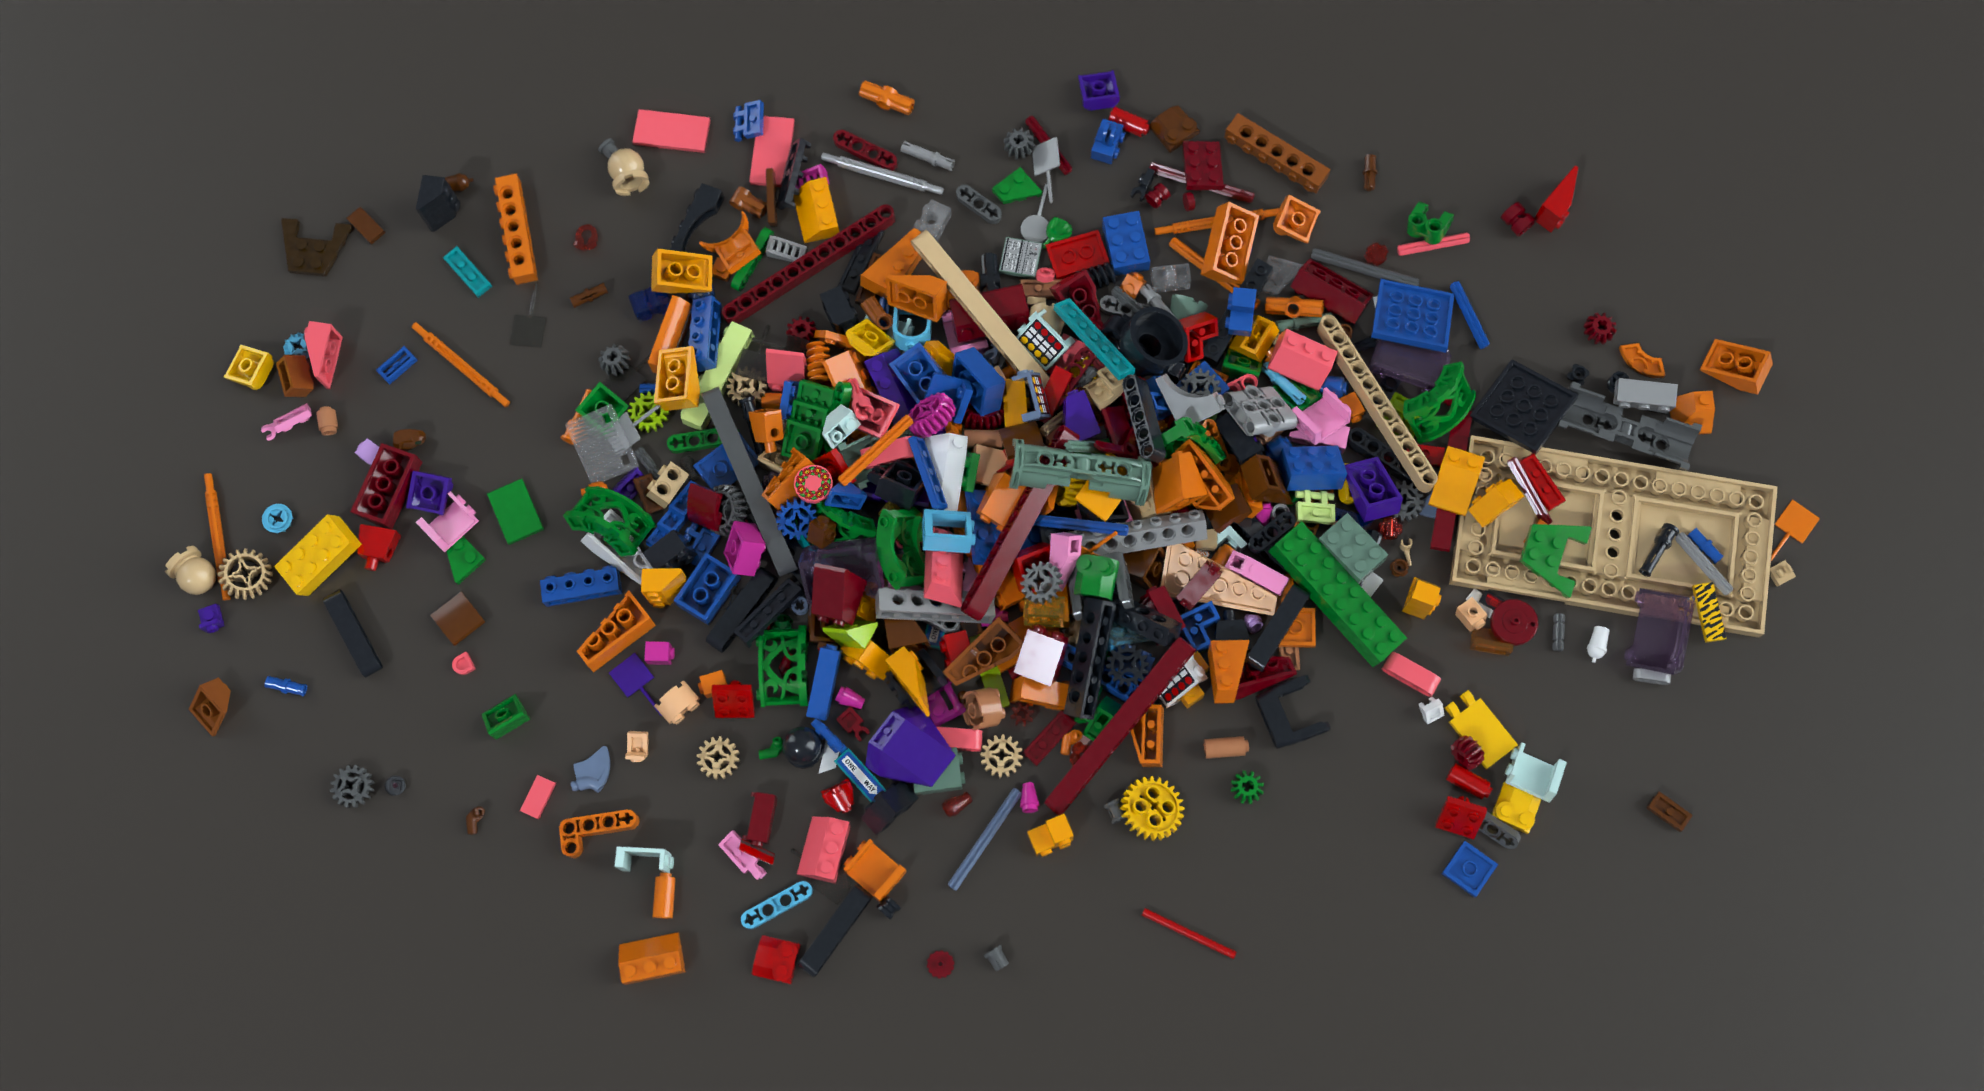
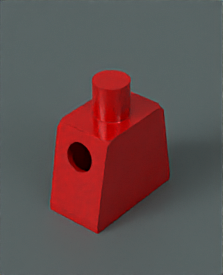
(377, 545)

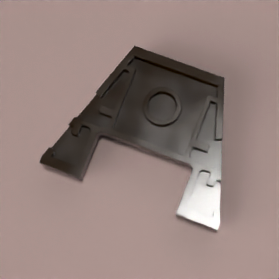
(312, 255)

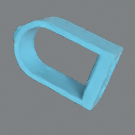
(906, 342)

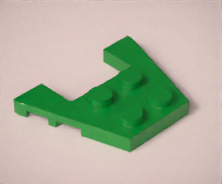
(1545, 550)

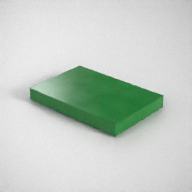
(515, 511)

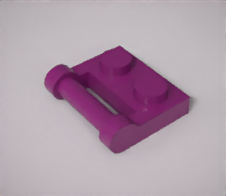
(939, 711)

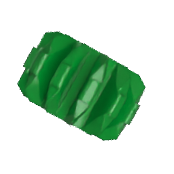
(1252, 793)

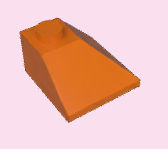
(1695, 408)

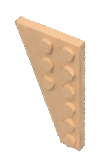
(1229, 589)

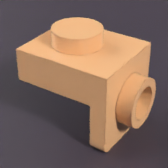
(637, 746)

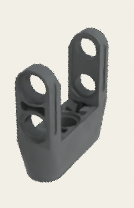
(1123, 586)

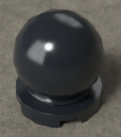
(802, 747)

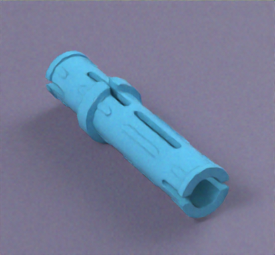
(1280, 380)

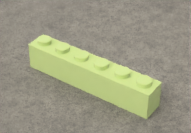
(729, 352)

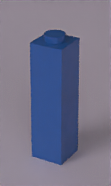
(824, 682)

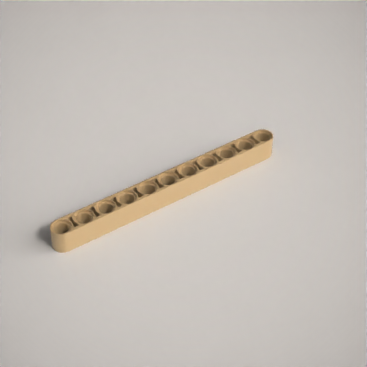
(976, 305)
(1377, 411)

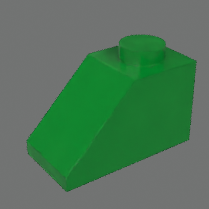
(1103, 715)

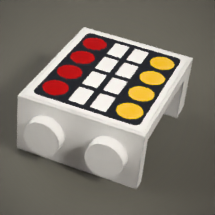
(1183, 682)

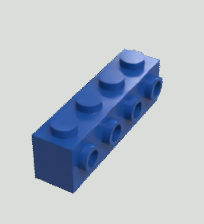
(705, 331)
(580, 586)

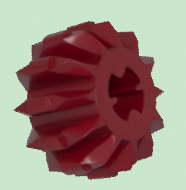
(1596, 321)
(799, 326)
(1467, 752)

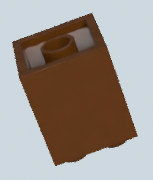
(1145, 567)
(906, 634)

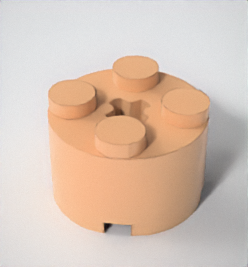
(677, 703)

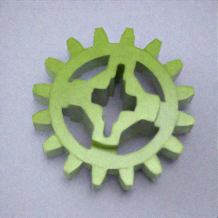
(644, 405)

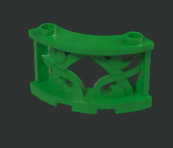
(1449, 385)
(1186, 429)
(583, 518)
(856, 524)
(909, 533)
(800, 686)

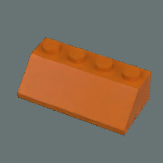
(1230, 244)

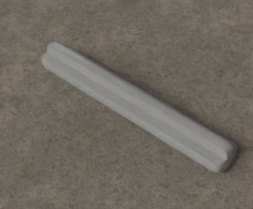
(1704, 564)

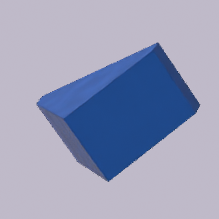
(846, 496)

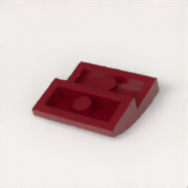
(704, 506)

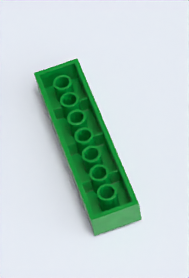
(1337, 594)

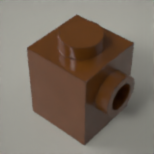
(821, 531)

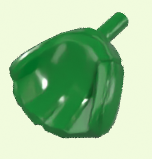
(1057, 230)

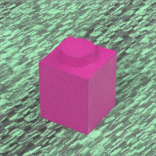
(659, 653)

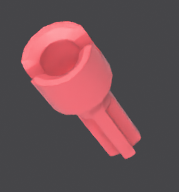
(860, 404)

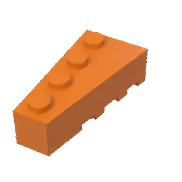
(896, 261)
(616, 632)

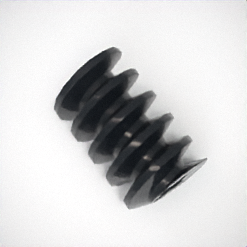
(1101, 274)

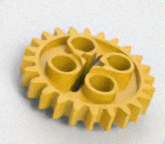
(1141, 819)

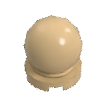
(627, 172)
(191, 571)

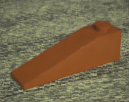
(991, 648)

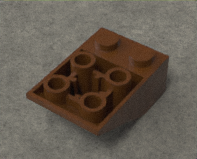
(1265, 480)

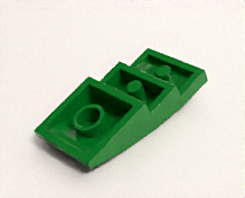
(808, 419)

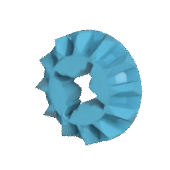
(289, 348)
(277, 510)

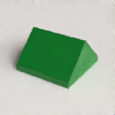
(1238, 365)
(601, 397)
(505, 717)

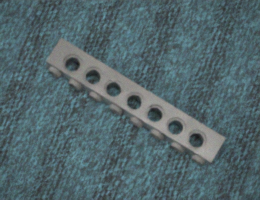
(1157, 536)

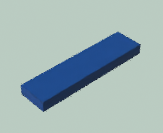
(928, 473)

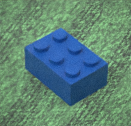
(1126, 243)
(984, 379)
(1312, 468)
(706, 589)

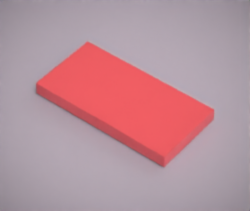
(671, 131)
(772, 149)

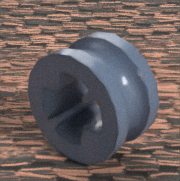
(803, 611)

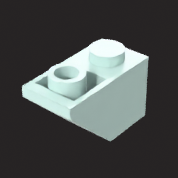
(839, 425)

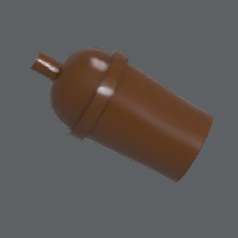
(459, 182)

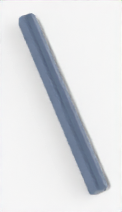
(984, 839)

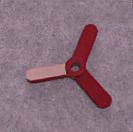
(1126, 450)

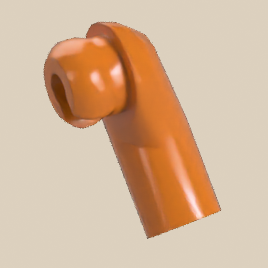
(1070, 739)

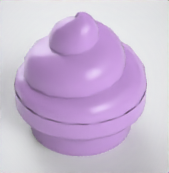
(1253, 623)

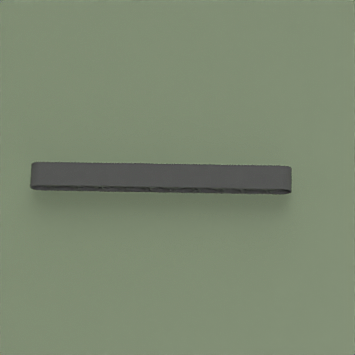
(749, 481)

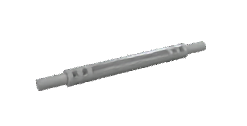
(882, 173)

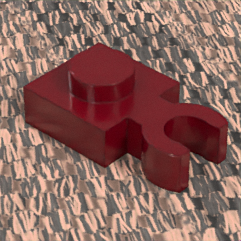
(851, 722)

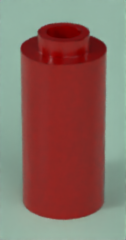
(1131, 122)
(1469, 781)

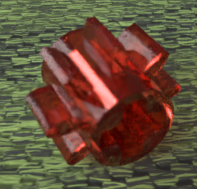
(1376, 254)
(1390, 528)
(1025, 710)

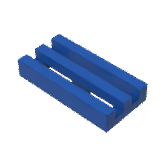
(390, 375)

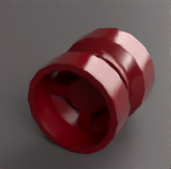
(1158, 195)

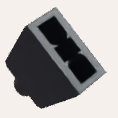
(1232, 629)

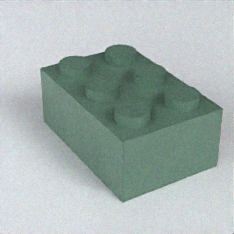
(1353, 548)

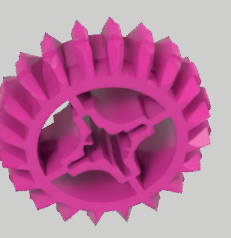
(931, 415)

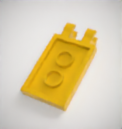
(1482, 727)

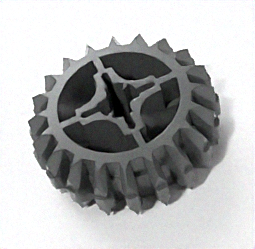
(733, 508)

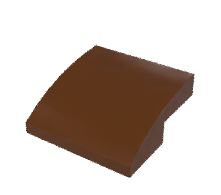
(1027, 431)
(1235, 511)
(457, 618)

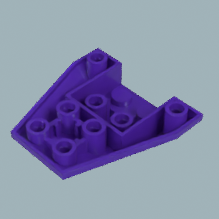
(909, 748)

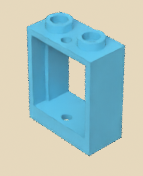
(947, 542)

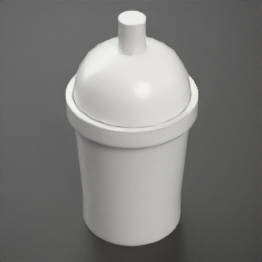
(1598, 643)

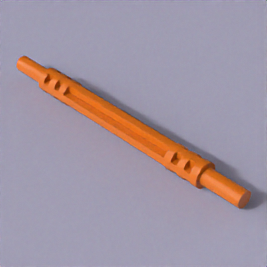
(1205, 223)
(460, 364)
(215, 528)

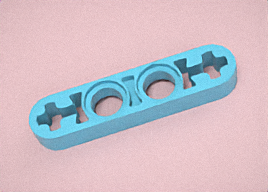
(778, 907)

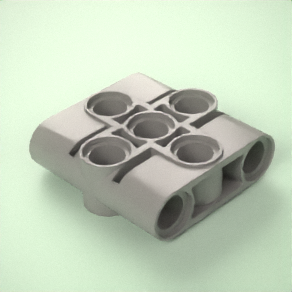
(1260, 411)

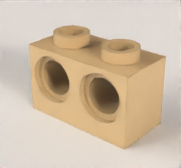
(669, 486)

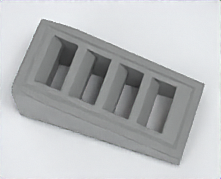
(773, 240)

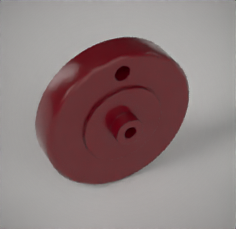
(1514, 622)

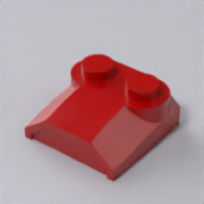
(776, 959)

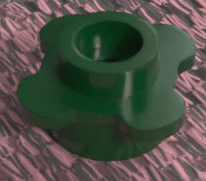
(783, 622)

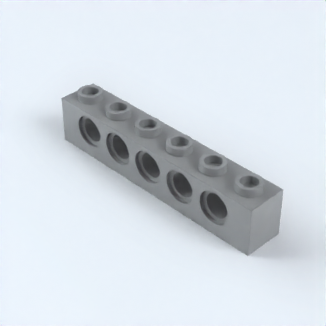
(925, 611)

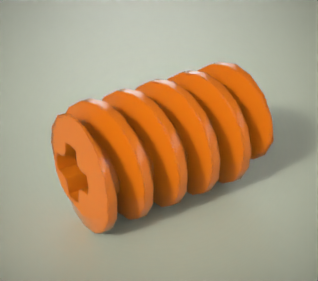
(816, 356)

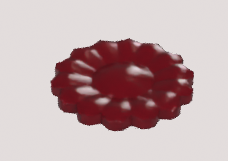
(940, 964)

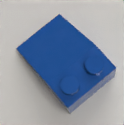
(916, 370)

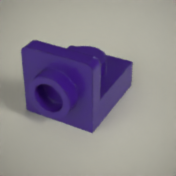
(211, 618)

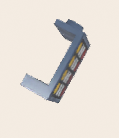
(1038, 395)

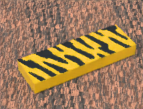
(1709, 612)

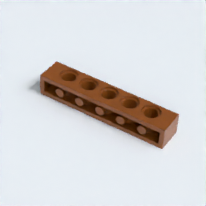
(1272, 144)

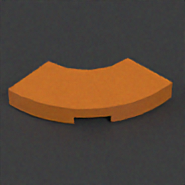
(1641, 362)

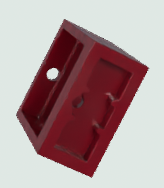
(1160, 601)

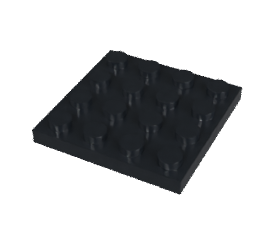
(1524, 406)

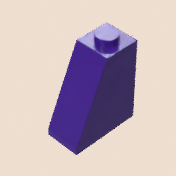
(1079, 415)

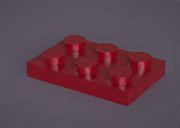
(1202, 165)

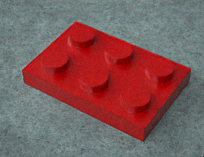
(1077, 254)

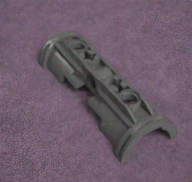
(1675, 434)

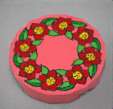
(813, 484)

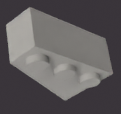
(1645, 395)

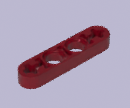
(864, 151)
(1074, 381)

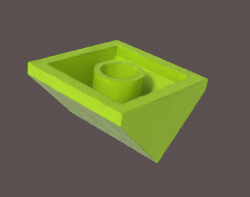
(852, 636)

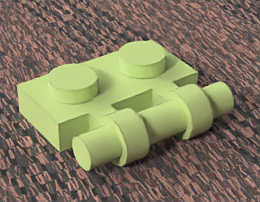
(1315, 512)

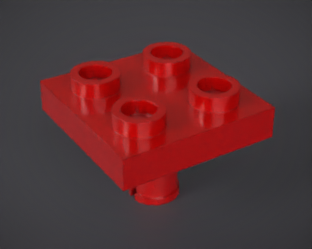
(834, 463)
(733, 700)
(1461, 817)

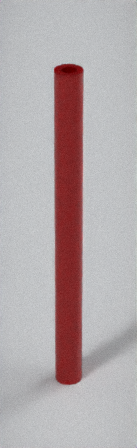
(1189, 933)

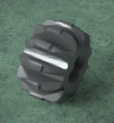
(1025, 146)
(614, 360)

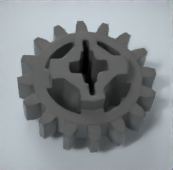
(1199, 381)
(1410, 502)
(1045, 589)
(359, 782)

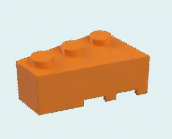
(782, 487)
(1226, 666)
(1036, 693)
(1149, 737)

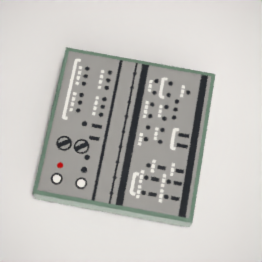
(1020, 258)

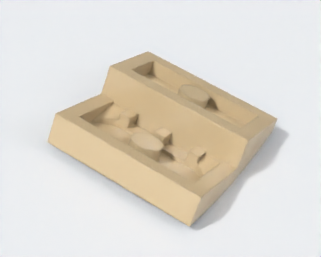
(1105, 388)

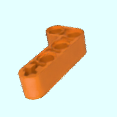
(598, 829)

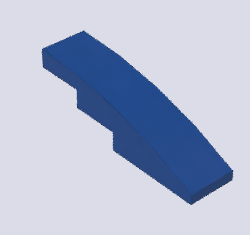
(673, 519)

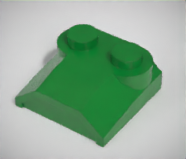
(1096, 576)

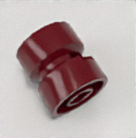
(1518, 219)

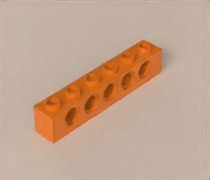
(527, 270)

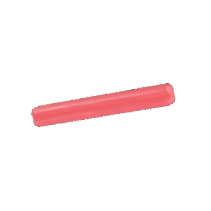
(1421, 246)

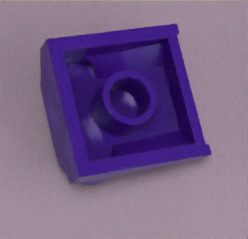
(1099, 90)
(429, 492)

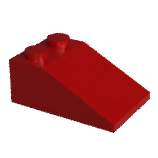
(1556, 207)

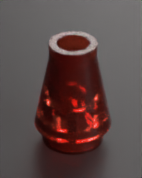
(954, 805)

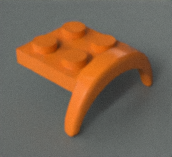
(737, 249)

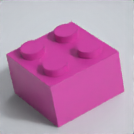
(744, 548)

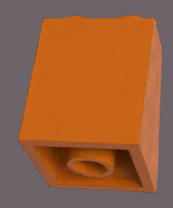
(1177, 483)
(999, 500)

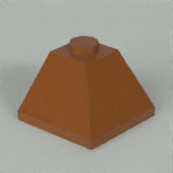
(211, 704)

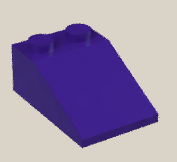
(1372, 489)

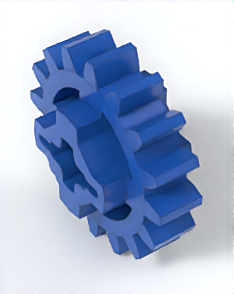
(789, 518)

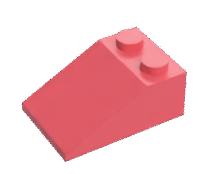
(323, 348)
(784, 366)
(882, 417)

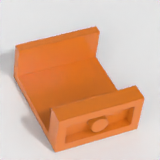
(874, 870)

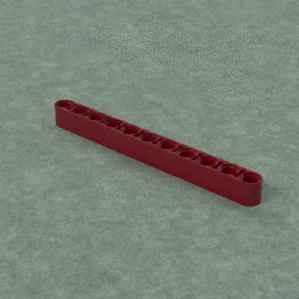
(804, 272)
(1012, 537)
(1120, 726)

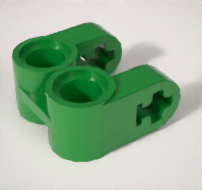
(1431, 229)

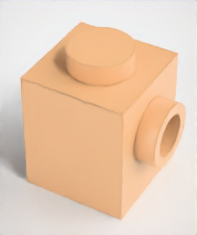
(1471, 614)

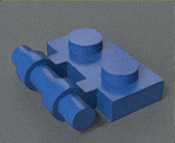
(753, 120)
(704, 542)
(833, 741)

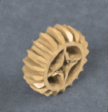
(252, 571)

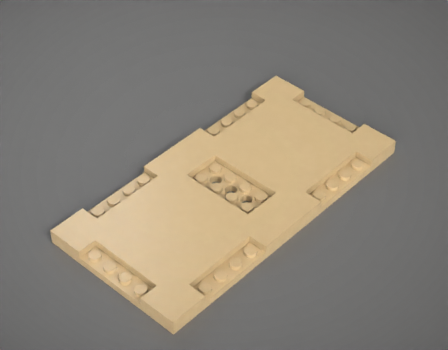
(1725, 510)

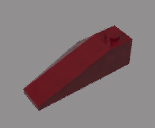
(1082, 292)
(1275, 671)

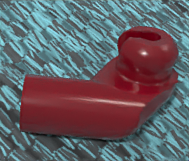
(784, 666)

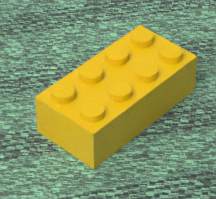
(317, 555)

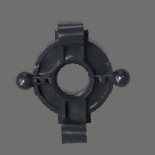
(1157, 328)

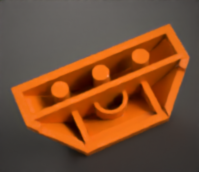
(1218, 488)

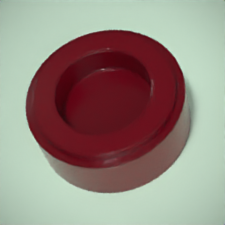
(1189, 201)

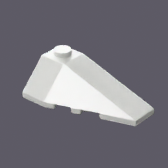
(948, 458)
(629, 565)

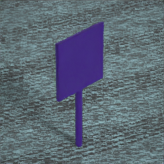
(632, 676)

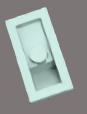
(1233, 538)

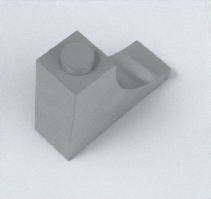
(1187, 404)

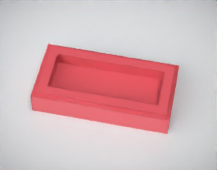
(538, 797)

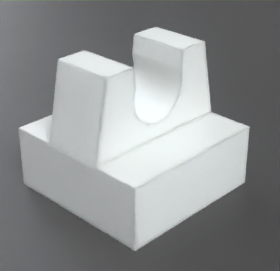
(1432, 711)

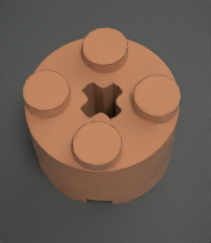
(983, 708)

